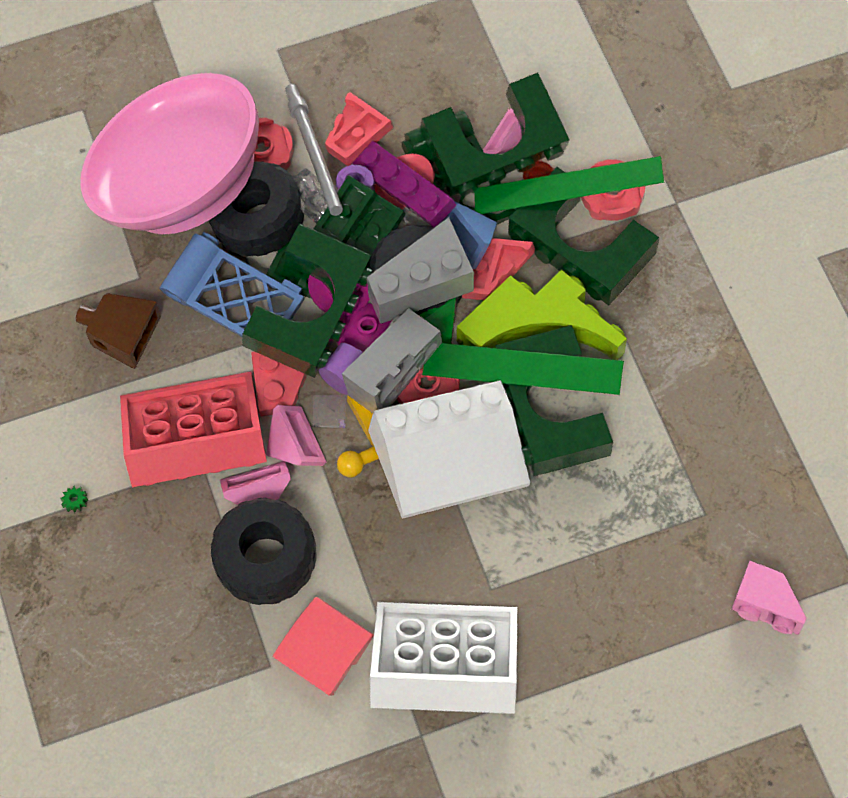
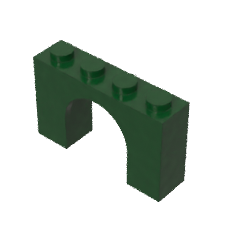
(466, 167)
(602, 271)
(307, 344)
(547, 443)

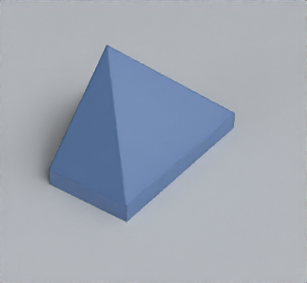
(473, 232)

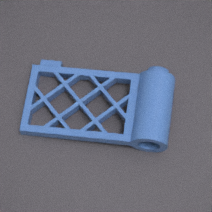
(199, 265)

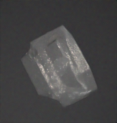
(312, 197)

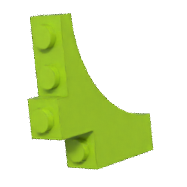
(517, 313)

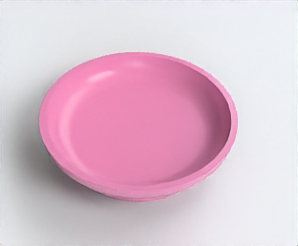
(173, 155)

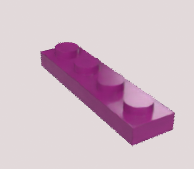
(406, 184)

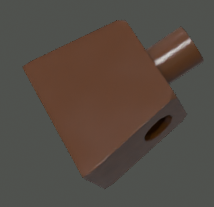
(120, 326)

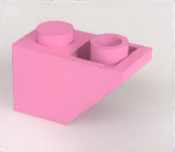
(769, 598)

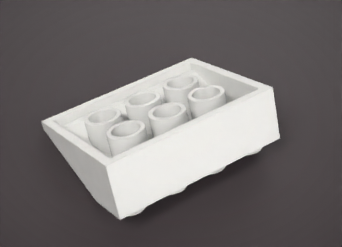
(449, 448)
(444, 658)

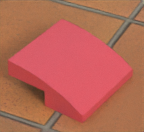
(323, 645)

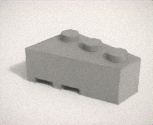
(422, 275)
(391, 361)

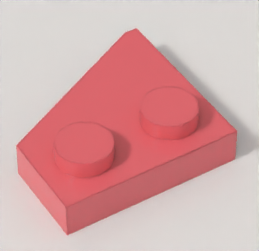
(497, 264)

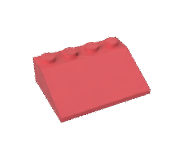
(191, 429)

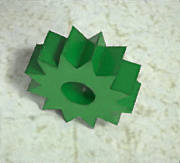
(71, 493)

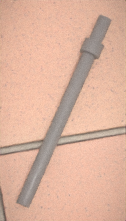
(299, 110)

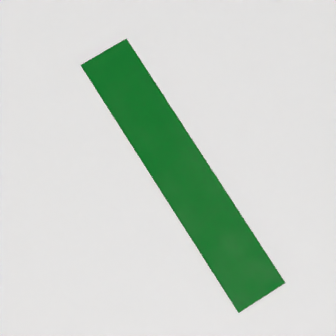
(569, 185)
(526, 368)

